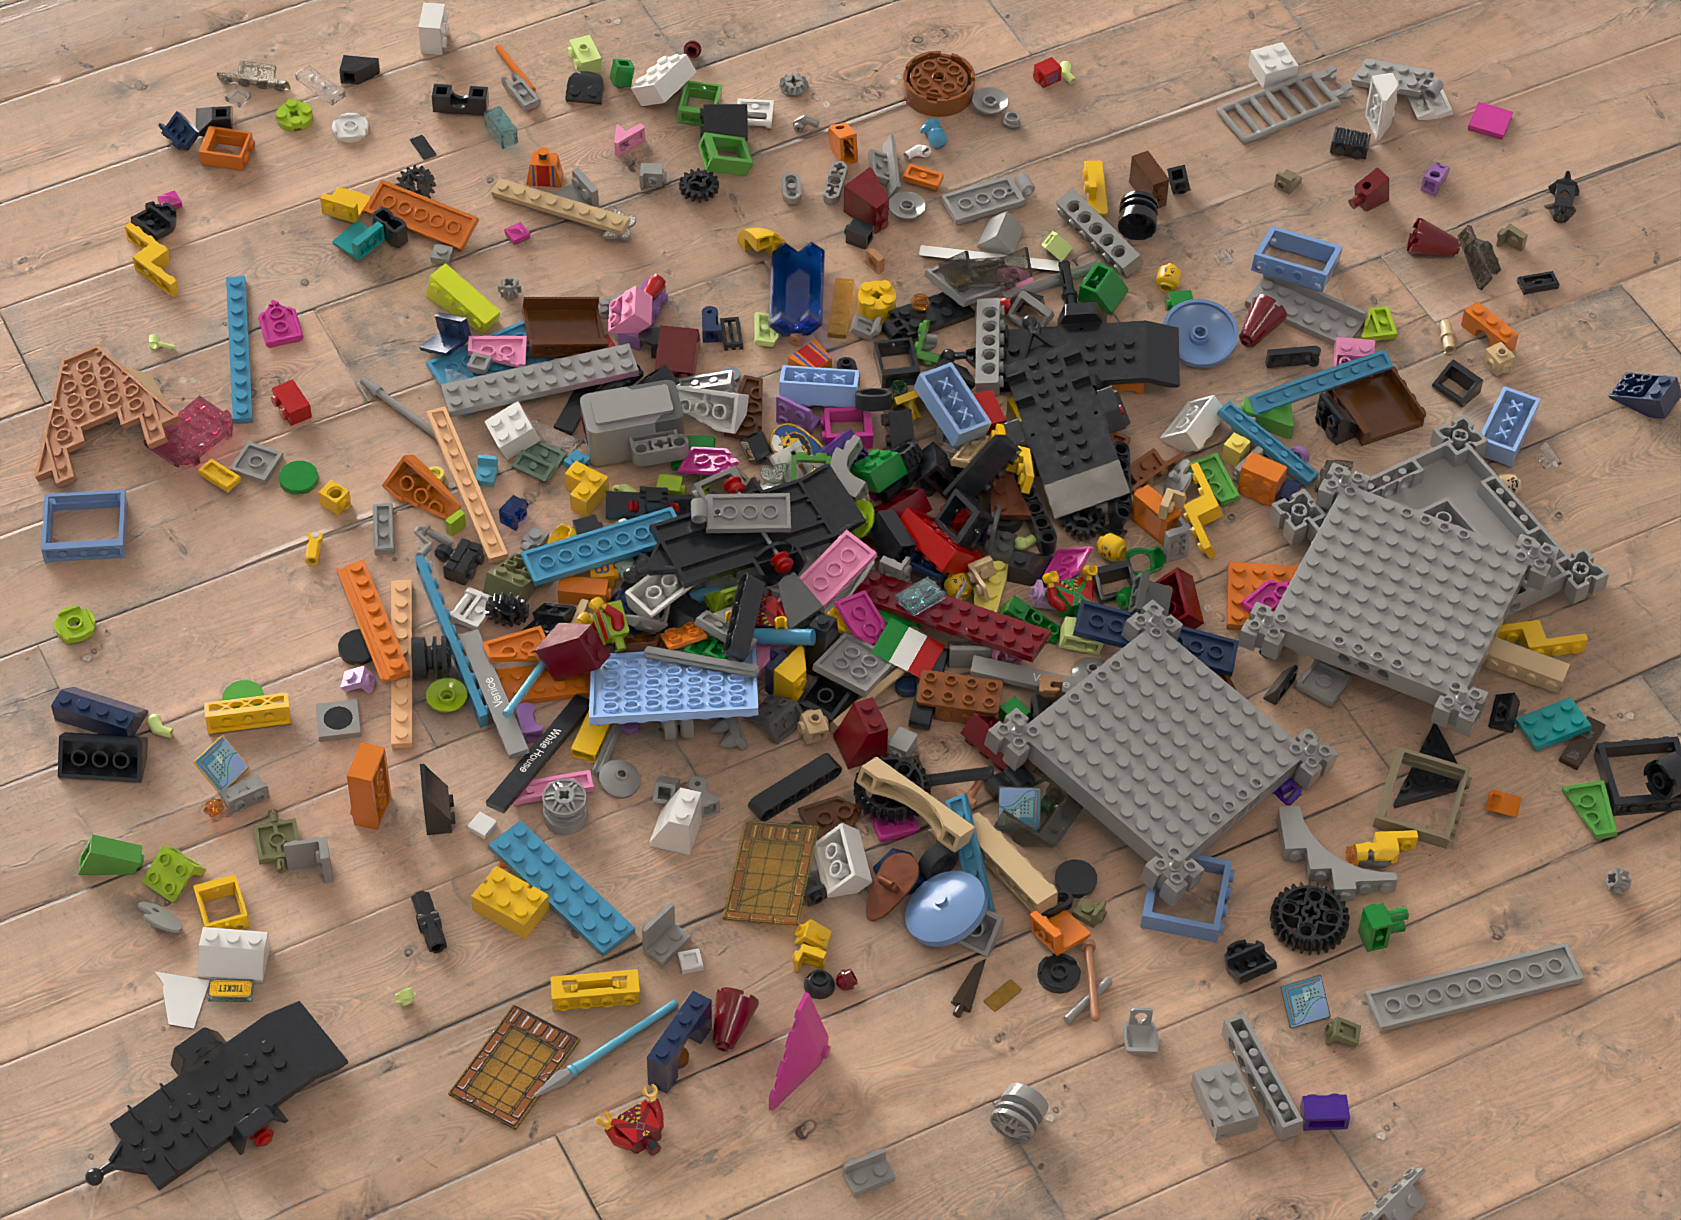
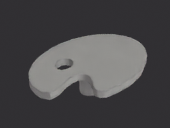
(1179, 481)
(160, 917)

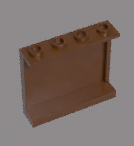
(562, 326)
(1380, 406)

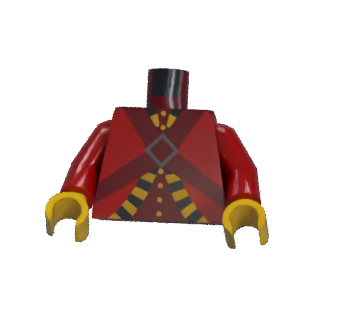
(770, 612)
(637, 1127)

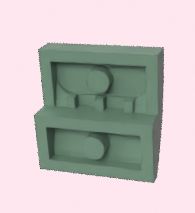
(540, 461)

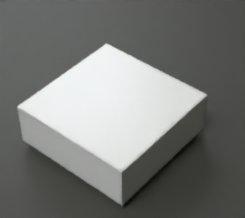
(482, 825)
(690, 961)

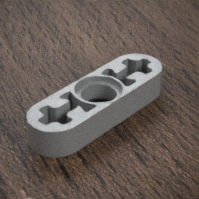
(833, 176)

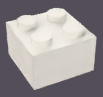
(433, 28)
(1272, 64)
(512, 430)

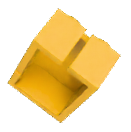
(510, 902)

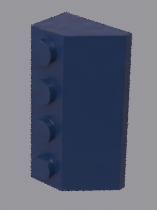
(97, 712)

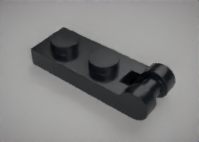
(1293, 356)

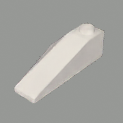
(715, 408)

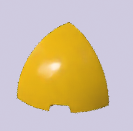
(759, 239)

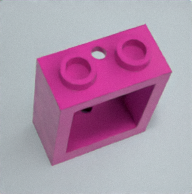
(847, 414)

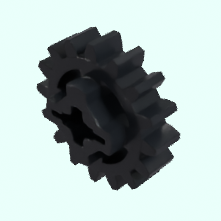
(424, 181)
(699, 185)
(1083, 522)
(508, 609)

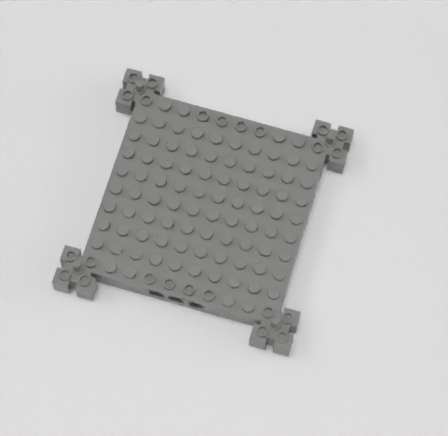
(1462, 490)
(1399, 598)
(1161, 751)

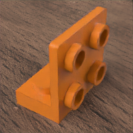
(681, 637)
(1058, 932)

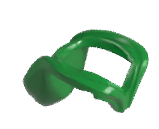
(1155, 555)

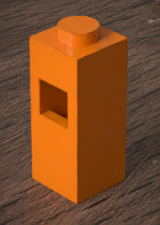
(574, 588)

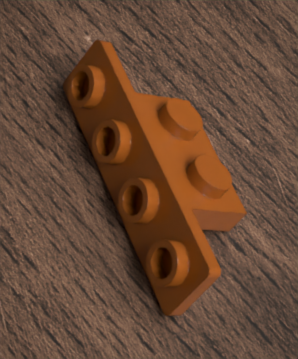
(1150, 465)

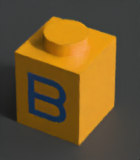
(606, 572)

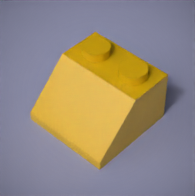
(791, 675)

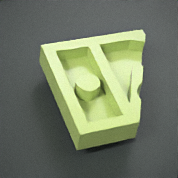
(762, 333)

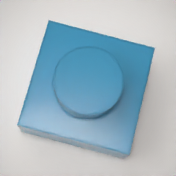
(578, 456)

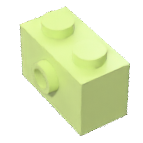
(585, 54)
(1075, 643)

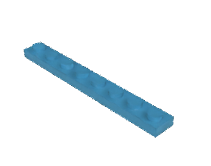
(1320, 382)

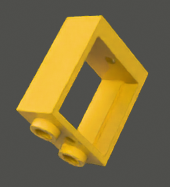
(225, 887)

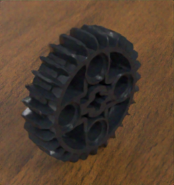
(886, 811)
(1288, 903)

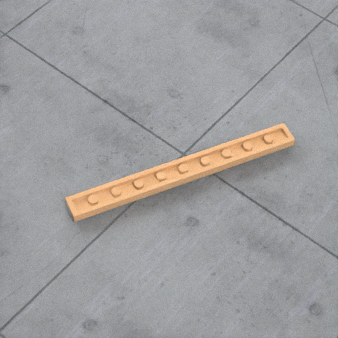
(467, 485)
(402, 688)

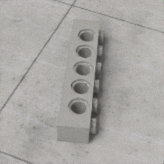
(1071, 202)
(989, 345)
(1262, 1077)

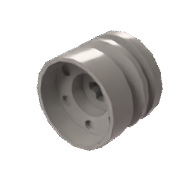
(565, 806)
(1019, 1112)

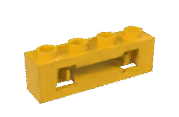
(595, 990)

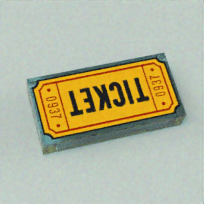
(230, 990)

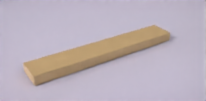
(878, 689)

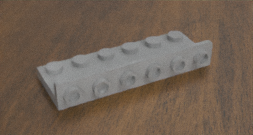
(1312, 309)

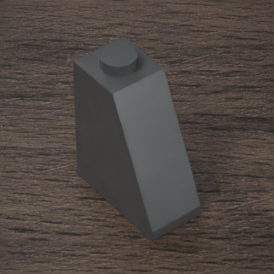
(798, 602)

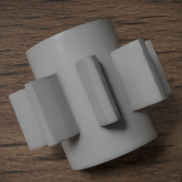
(509, 288)
(1618, 881)

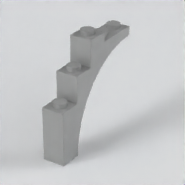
(1321, 865)

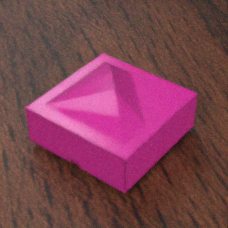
(171, 198)
(517, 233)

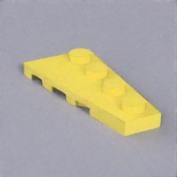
(995, 587)

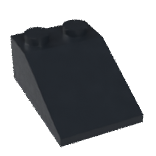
(436, 803)

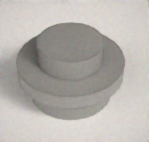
(1012, 119)

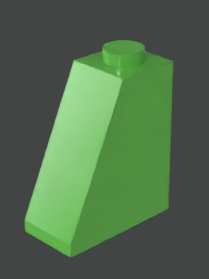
(1275, 421)
(110, 857)

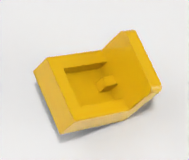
(813, 934)
(810, 956)

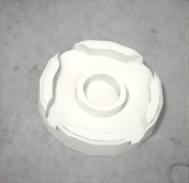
(350, 127)

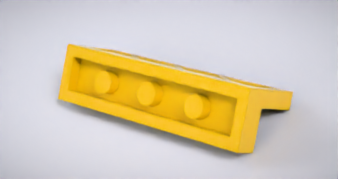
(247, 715)

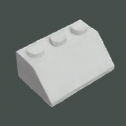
(1381, 103)
(1193, 424)
(654, 594)
(842, 861)
(233, 954)

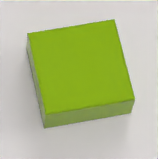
(455, 522)

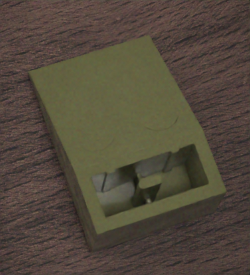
(510, 577)

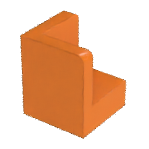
(1503, 803)

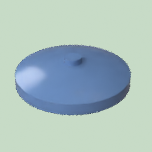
(1205, 332)
(946, 908)

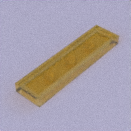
(840, 308)

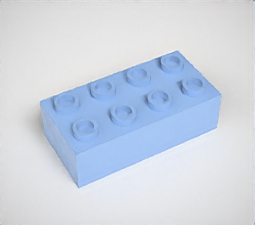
(819, 386)
(952, 404)
(1509, 425)

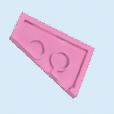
(502, 349)

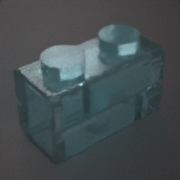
(501, 127)

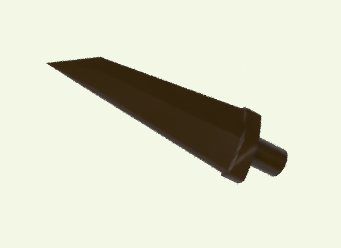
(965, 995)

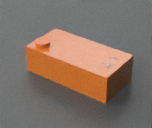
(369, 785)

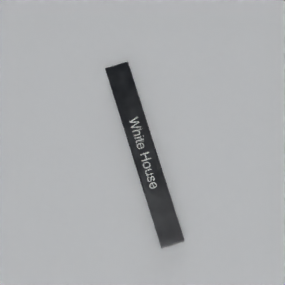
(539, 754)

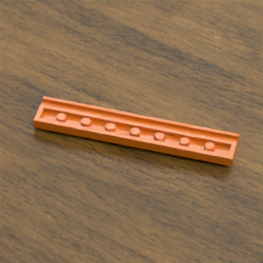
(373, 621)

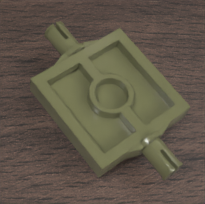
(271, 839)

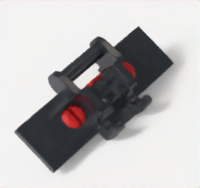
(648, 500)

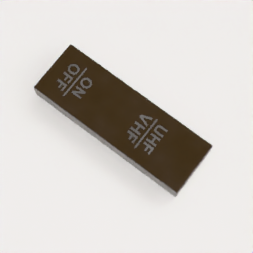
(1582, 744)

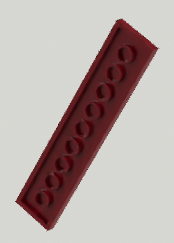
(960, 619)

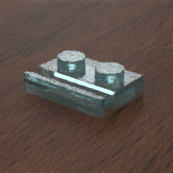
(920, 596)

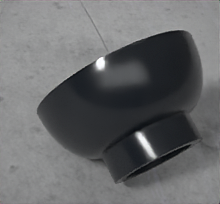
(819, 984)

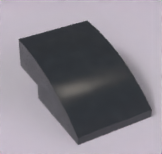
(827, 696)

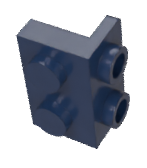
(180, 131)

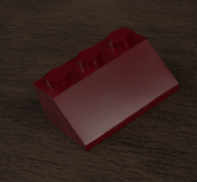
(908, 498)
(1184, 598)
(975, 735)

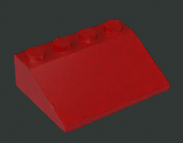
(936, 544)

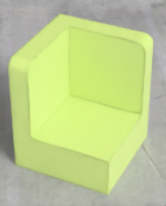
(1057, 246)

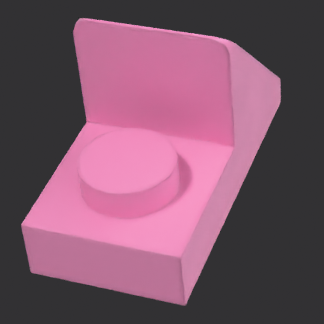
(628, 139)

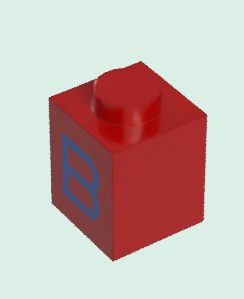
(1047, 72)

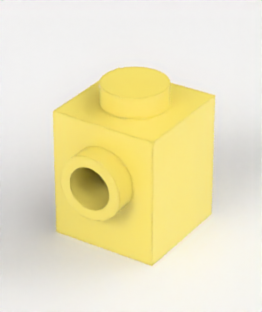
(1235, 449)

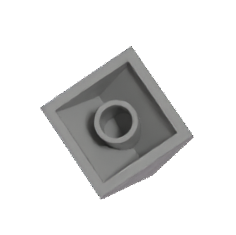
(1001, 234)
(962, 653)
(985, 935)

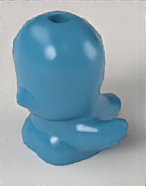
(936, 135)

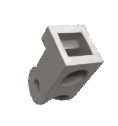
(709, 804)

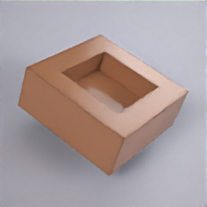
(875, 260)

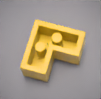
(586, 487)

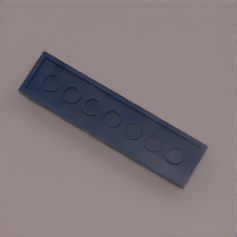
(1106, 625)

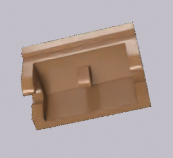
(1051, 687)

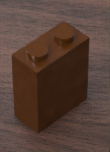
(1149, 177)

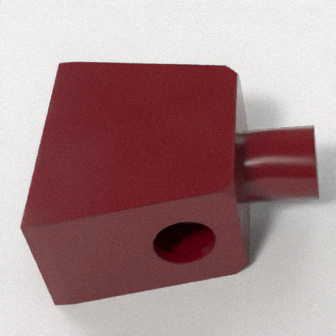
(1371, 191)

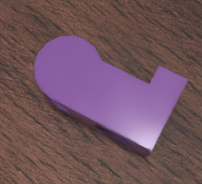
(1434, 178)
(527, 724)

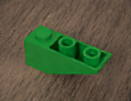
(1022, 611)

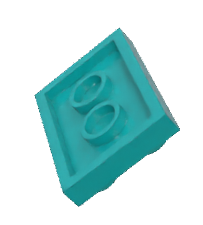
(1553, 724)

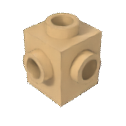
(1499, 359)
(813, 726)

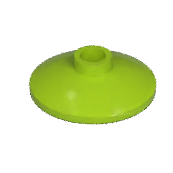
(868, 512)
(446, 695)

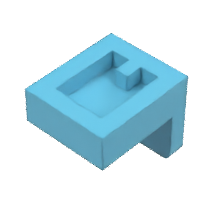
(486, 470)

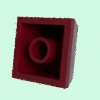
(867, 200)
(678, 350)
(572, 650)
(862, 734)

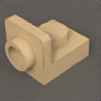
(1171, 499)

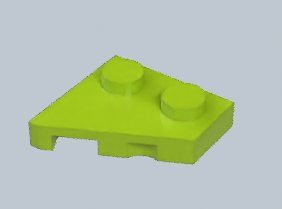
(1379, 325)

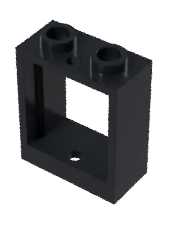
(900, 347)
(979, 519)

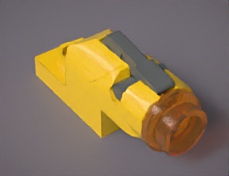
(1382, 850)

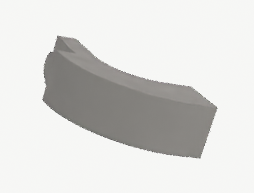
(841, 464)

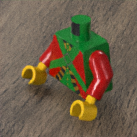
(1067, 593)

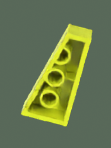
(461, 299)

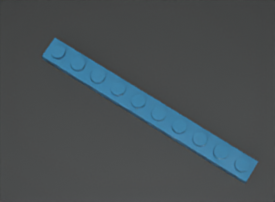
(239, 350)
(461, 663)

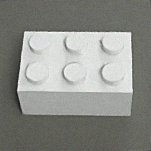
(663, 79)

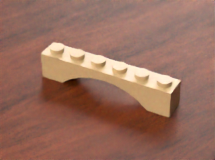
(885, 781)

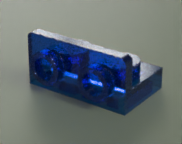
(776, 658)

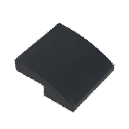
(549, 615)

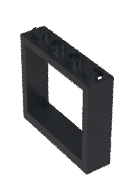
(1640, 803)

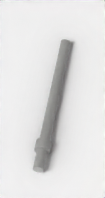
(377, 391)

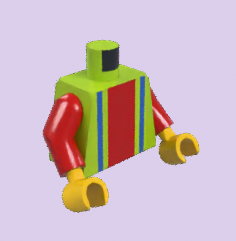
(608, 621)

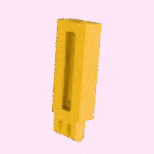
(589, 740)

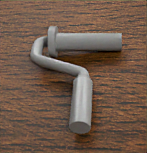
(431, 533)

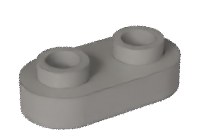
(791, 188)

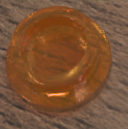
(920, 302)
(213, 807)

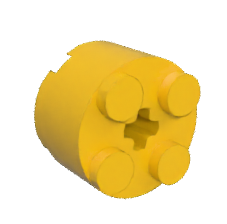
(876, 299)

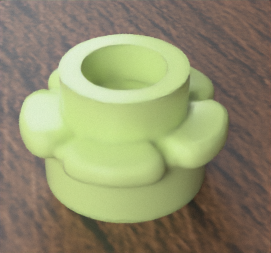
(405, 996)

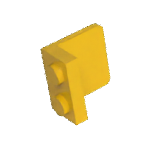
(344, 204)

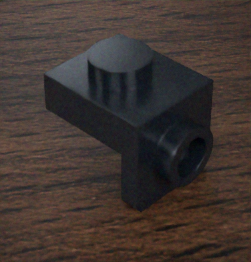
(815, 891)

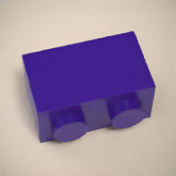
(1324, 1112)

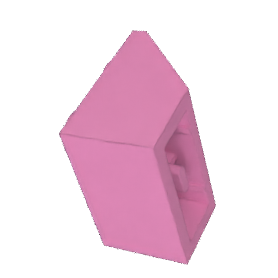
(630, 312)
(1351, 348)

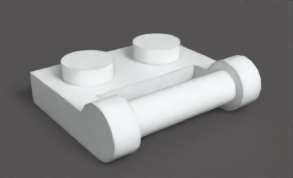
(759, 109)
(785, 456)
(475, 614)

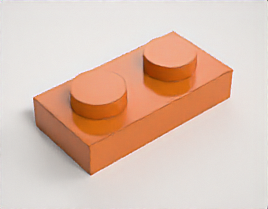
(923, 177)

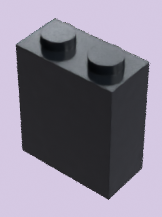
(725, 119)

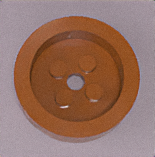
(933, 95)

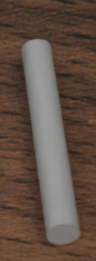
(1085, 1002)

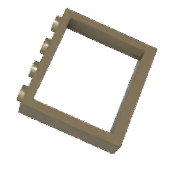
(1432, 765)

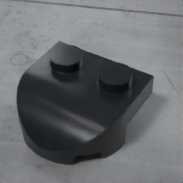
(585, 88)
(156, 219)
(1248, 960)

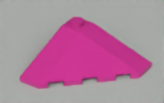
(803, 1052)

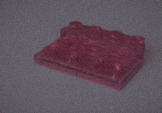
(197, 432)

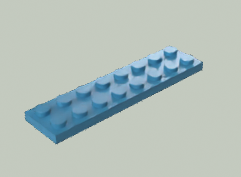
(593, 548)
(567, 891)

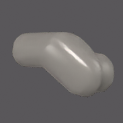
(805, 120)

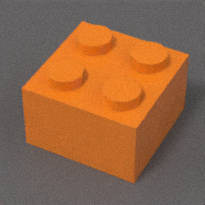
(1261, 479)

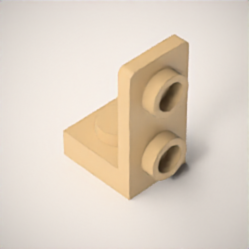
(978, 571)

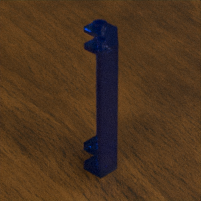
(796, 289)

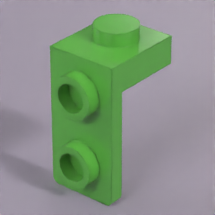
(929, 357)

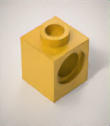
(334, 497)

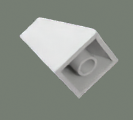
(678, 822)

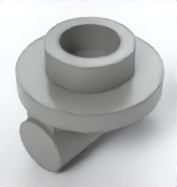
(931, 341)

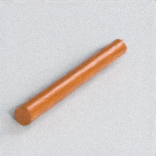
(512, 65)

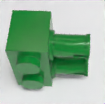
(1379, 923)

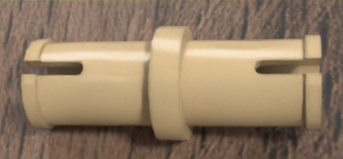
(1447, 336)

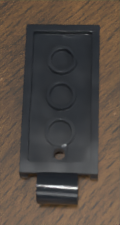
(942, 312)

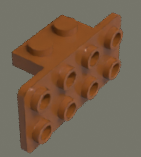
(958, 695)

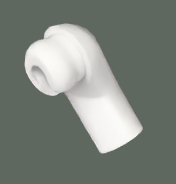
(917, 151)

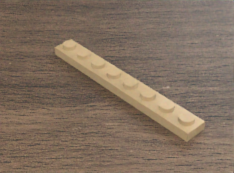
(561, 206)

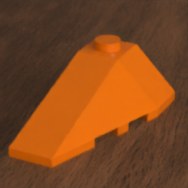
(418, 485)

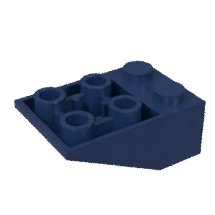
(1648, 393)

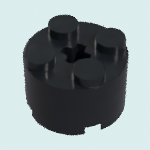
(1664, 776)

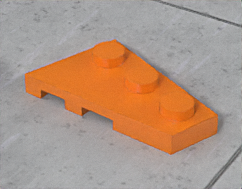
(515, 646)

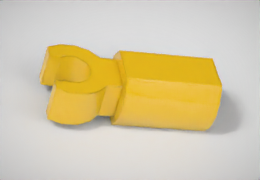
(313, 549)

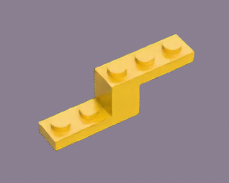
(151, 259)
(1022, 467)
(1202, 511)
(1532, 637)

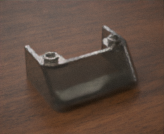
(969, 273)
(1054, 826)

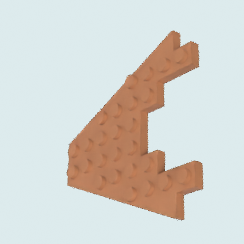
(89, 393)

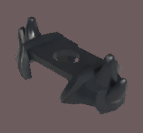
(1563, 208)

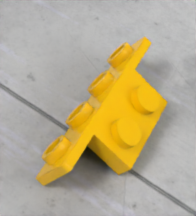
(1095, 186)

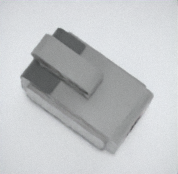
(634, 424)

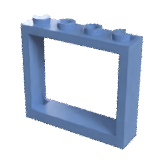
(1300, 245)
(83, 549)
(1188, 927)

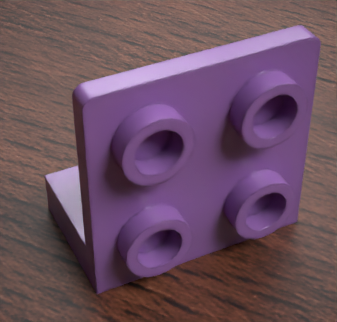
(794, 413)

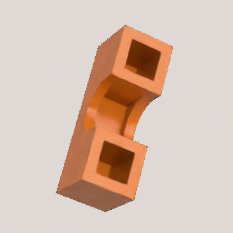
(1479, 319)

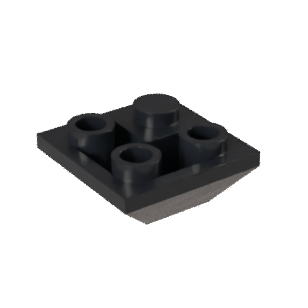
(215, 117)
(1335, 420)

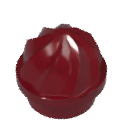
(692, 49)
(846, 979)

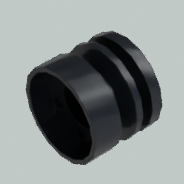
(1138, 215)
(430, 657)

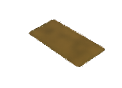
(1002, 995)

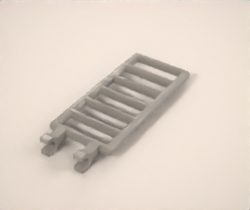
(1318, 79)

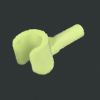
(154, 343)

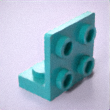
(360, 239)

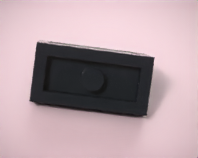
(1463, 378)
(1109, 574)

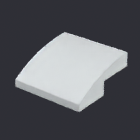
(1429, 110)

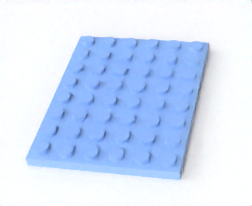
(655, 690)

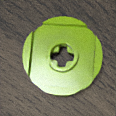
(291, 108)
(81, 632)

